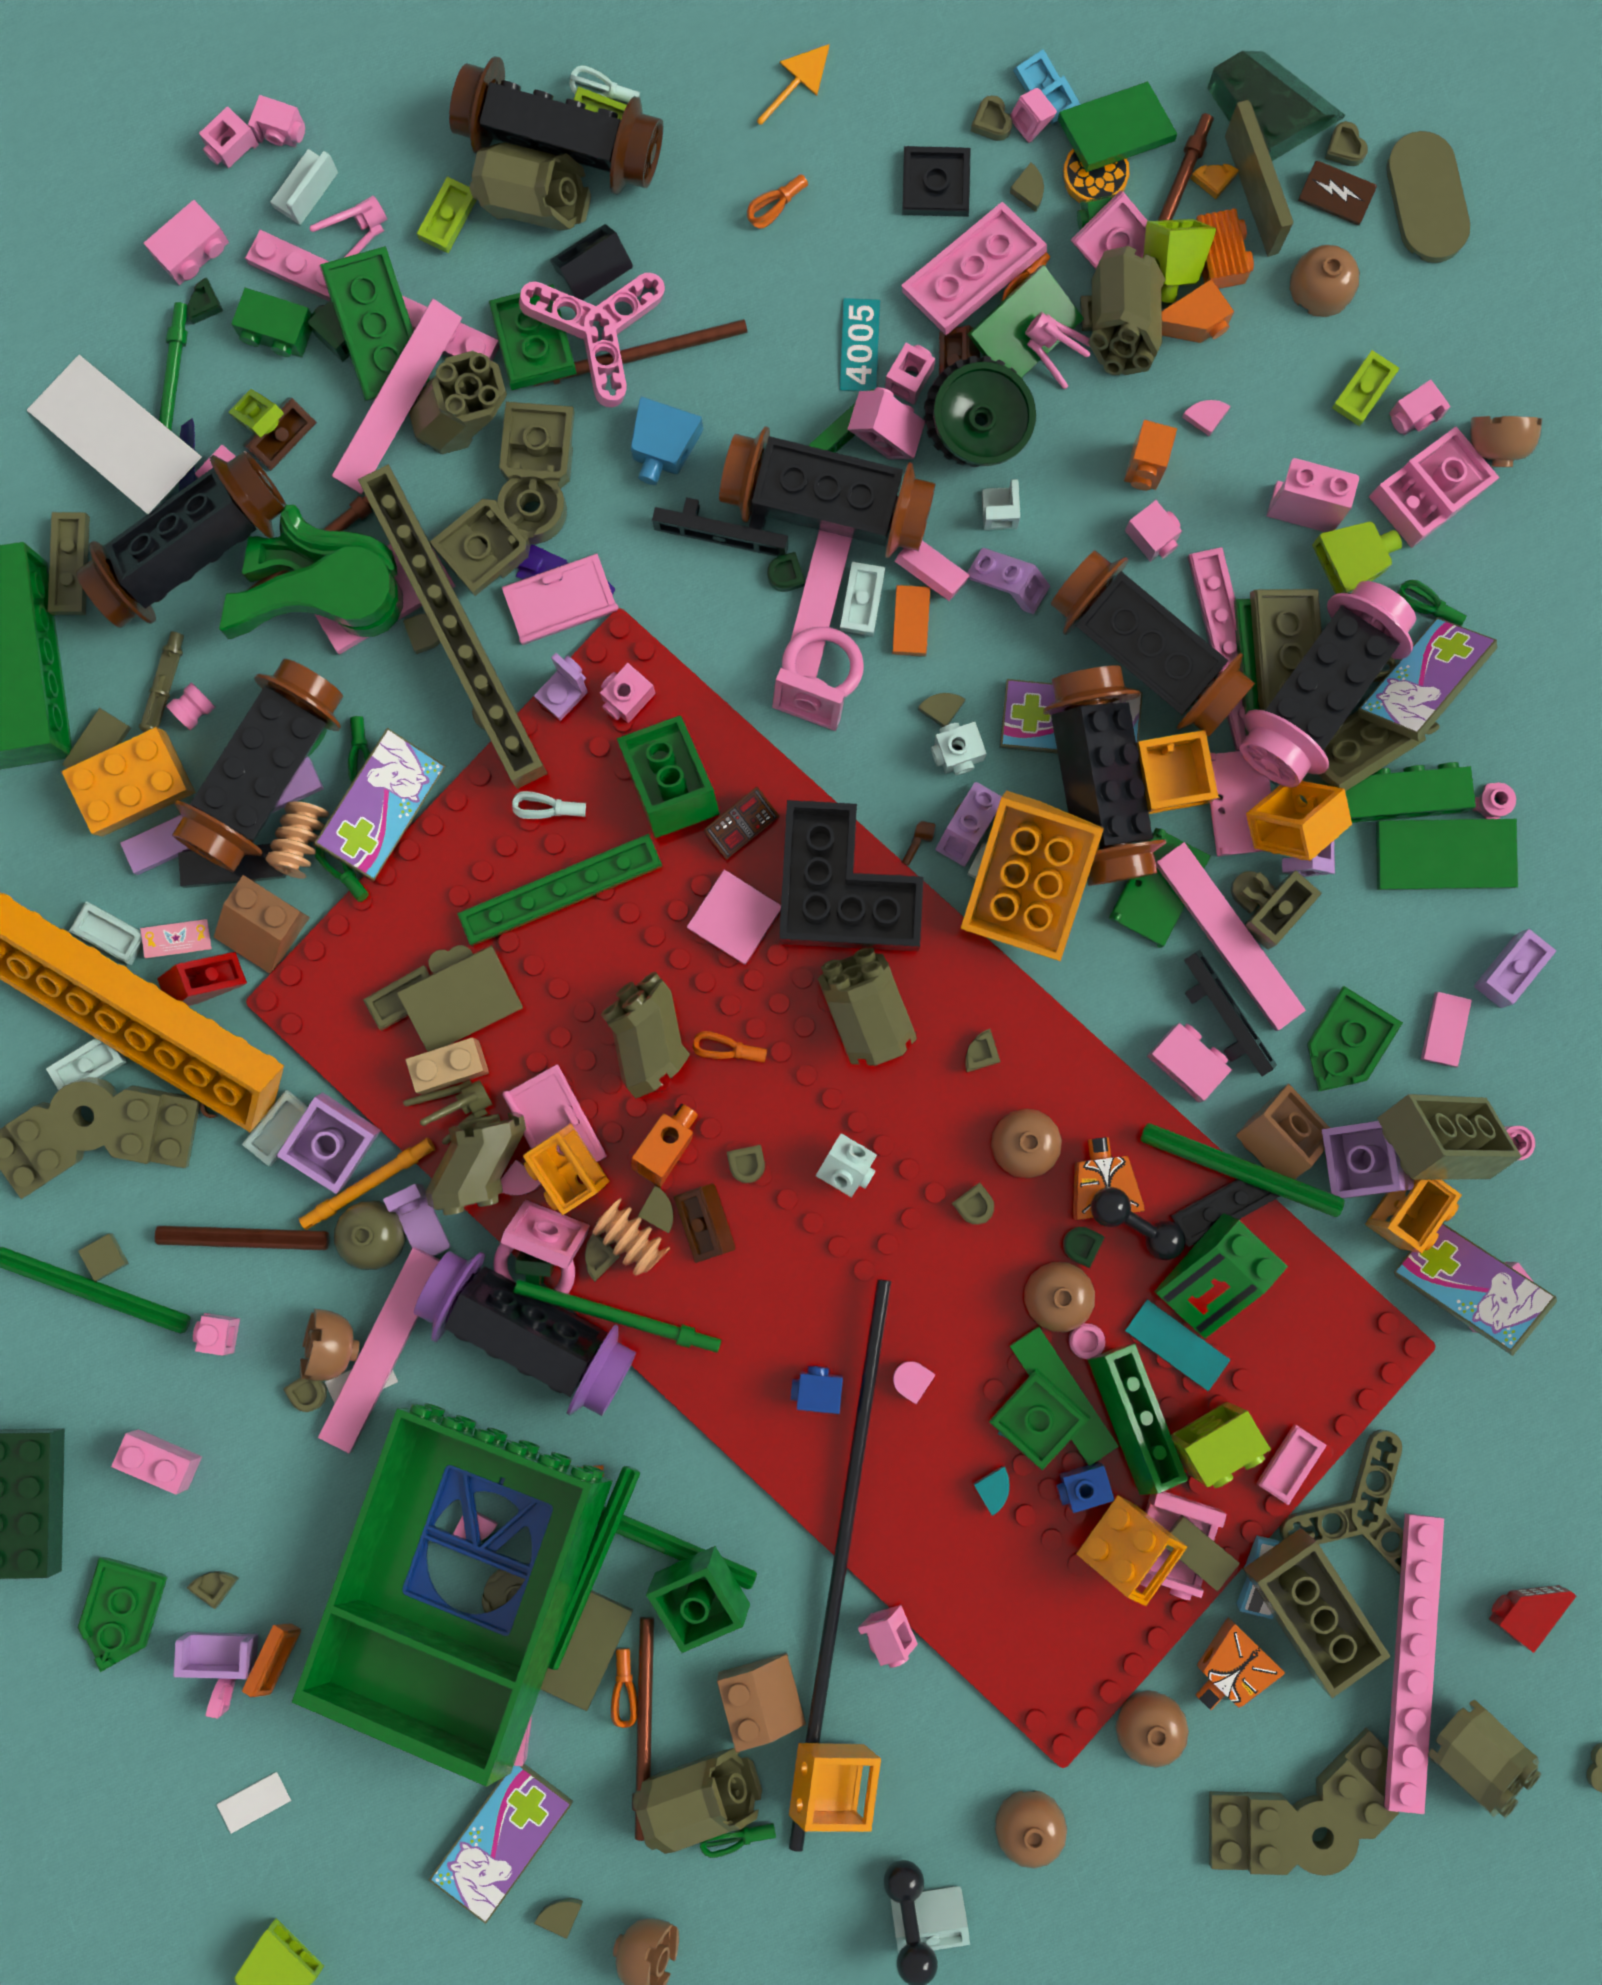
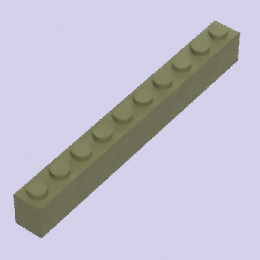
(452, 627)

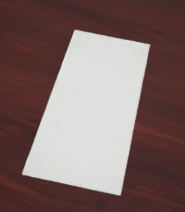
(114, 434)

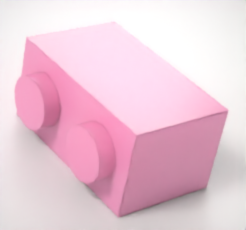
(186, 242)
(886, 424)
(1190, 1061)
(156, 1461)

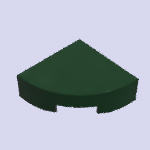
(203, 302)

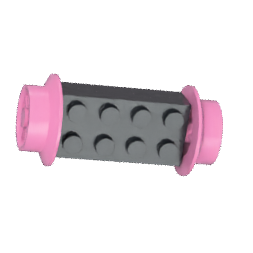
(1328, 683)

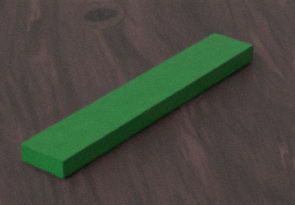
(559, 890)

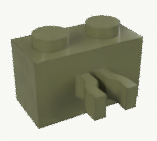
(1280, 908)

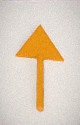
(807, 69)

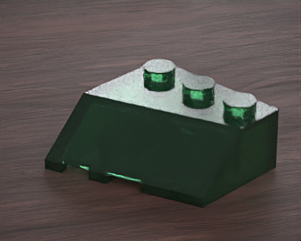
(1281, 102)

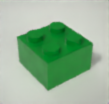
(698, 1599)

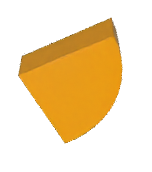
(1214, 178)

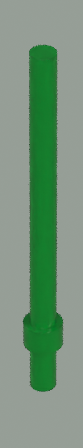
(177, 339)
(683, 1335)

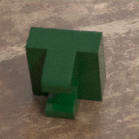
(533, 1268)

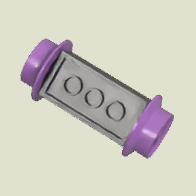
(524, 1332)

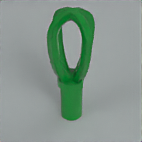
(1440, 608)
(358, 742)
(348, 878)
(742, 1837)

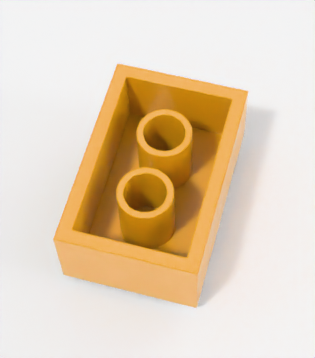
(128, 782)

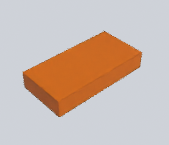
(911, 620)
(271, 1660)

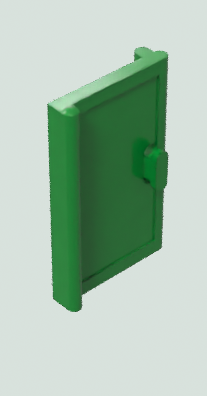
(1149, 902)

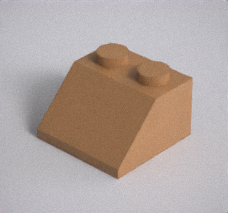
(258, 924)
(1285, 1134)
(760, 1701)

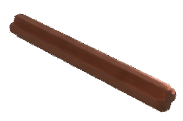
(241, 1237)

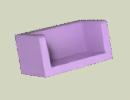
(1515, 968)
(215, 1655)

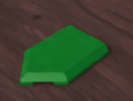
(1350, 1041)
(120, 1610)

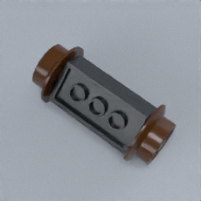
(492, 108)
(180, 539)

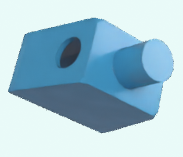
(663, 438)

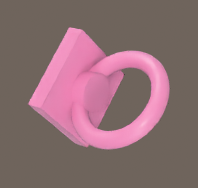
(810, 696)
(544, 1236)

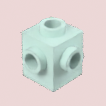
(966, 739)
(847, 1166)

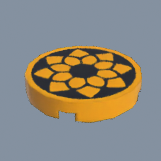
(1095, 183)

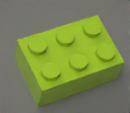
(1220, 1445)

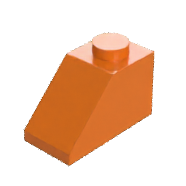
(1198, 315)

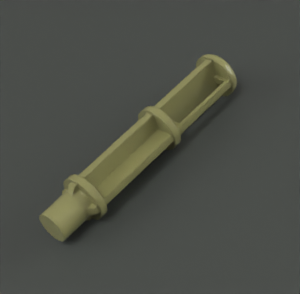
(162, 682)

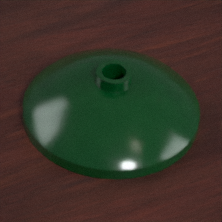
(996, 396)

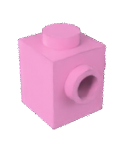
(1154, 531)
(626, 693)

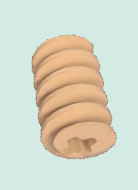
(294, 838)
(629, 1238)

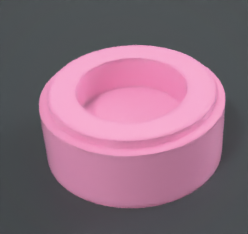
(1087, 1341)

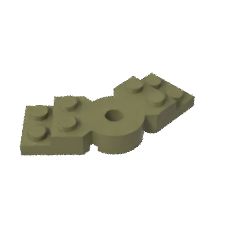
(536, 463)
(131, 1125)
(1272, 1836)

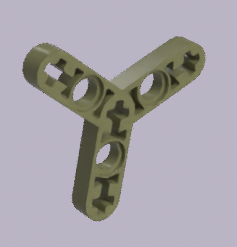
(1350, 1523)

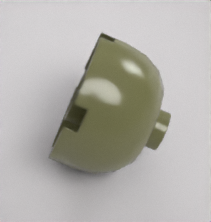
(369, 1235)

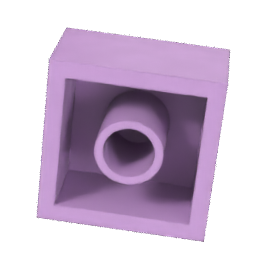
(328, 1142)
(1362, 1161)

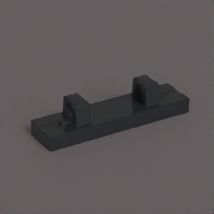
(714, 531)
(1248, 1040)

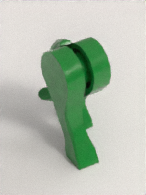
(331, 575)

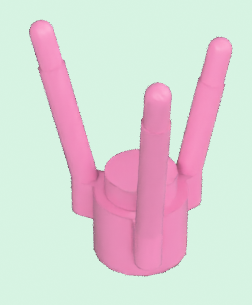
(366, 214)
(1046, 331)

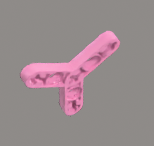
(583, 326)

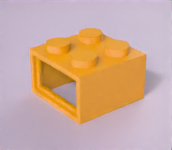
(1177, 771)
(1296, 828)
(560, 1172)
(1415, 1216)
(1127, 1547)
(829, 1787)

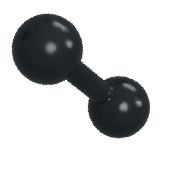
(1113, 1207)
(916, 1960)

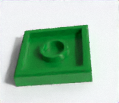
(1039, 1419)

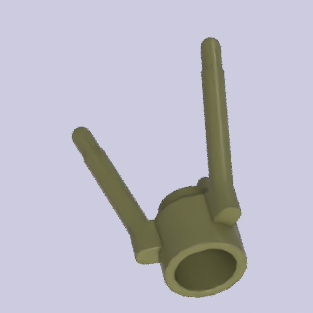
(471, 1099)

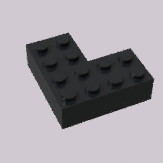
(830, 903)

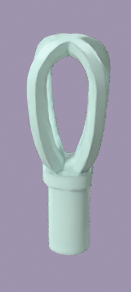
(612, 90)
(559, 807)

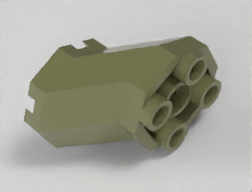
(530, 186)
(1126, 311)
(457, 402)
(866, 1007)
(646, 1034)
(475, 1163)
(1485, 1759)
(697, 1801)

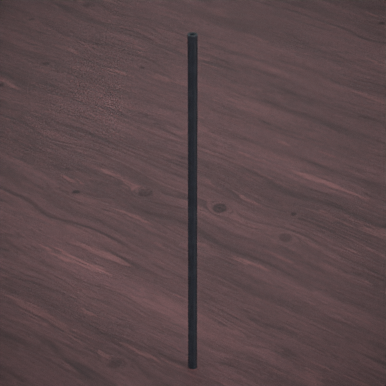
(845, 1528)

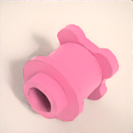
(1486, 803)

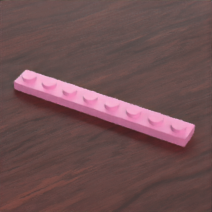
(304, 271)
(1414, 1664)

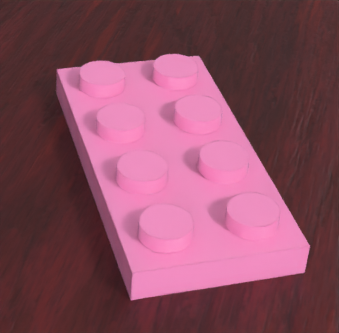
(974, 268)

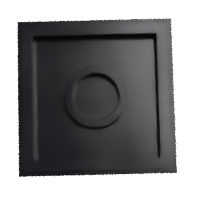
(936, 181)

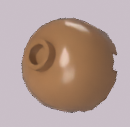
(1325, 280)
(1505, 438)
(1026, 1143)
(1059, 1296)
(327, 1346)
(1152, 1729)
(1031, 1829)
(645, 1952)

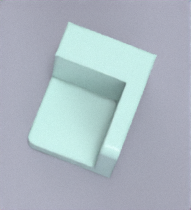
(1001, 507)

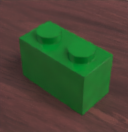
(272, 323)

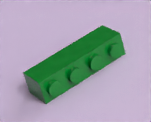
(1412, 793)
(1137, 1420)

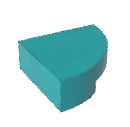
(994, 1489)

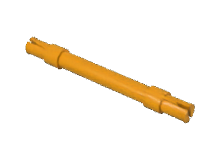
(403, 1161)

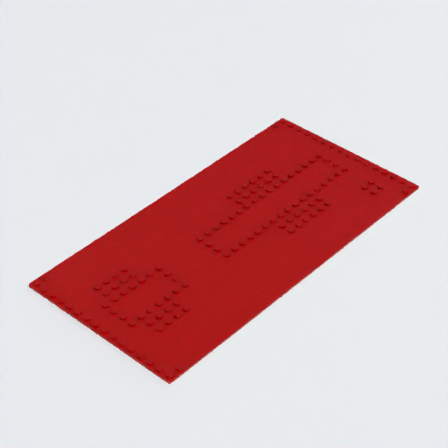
(799, 1290)

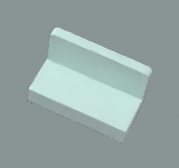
(305, 186)
(939, 1918)

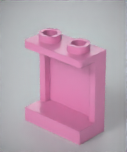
(1313, 496)
(1166, 1510)

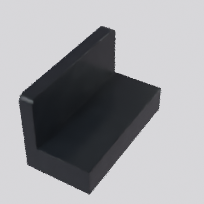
(592, 262)

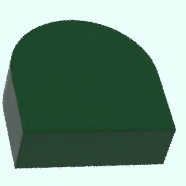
(785, 573)
(1082, 1245)

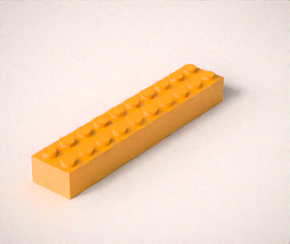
(135, 1017)

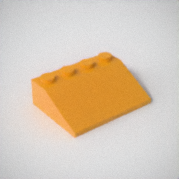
(1032, 876)

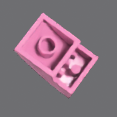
(1433, 486)

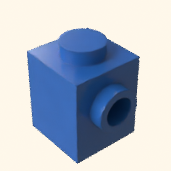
(817, 1390)
(1085, 1487)

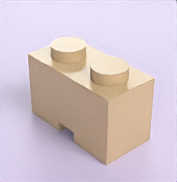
(447, 1066)

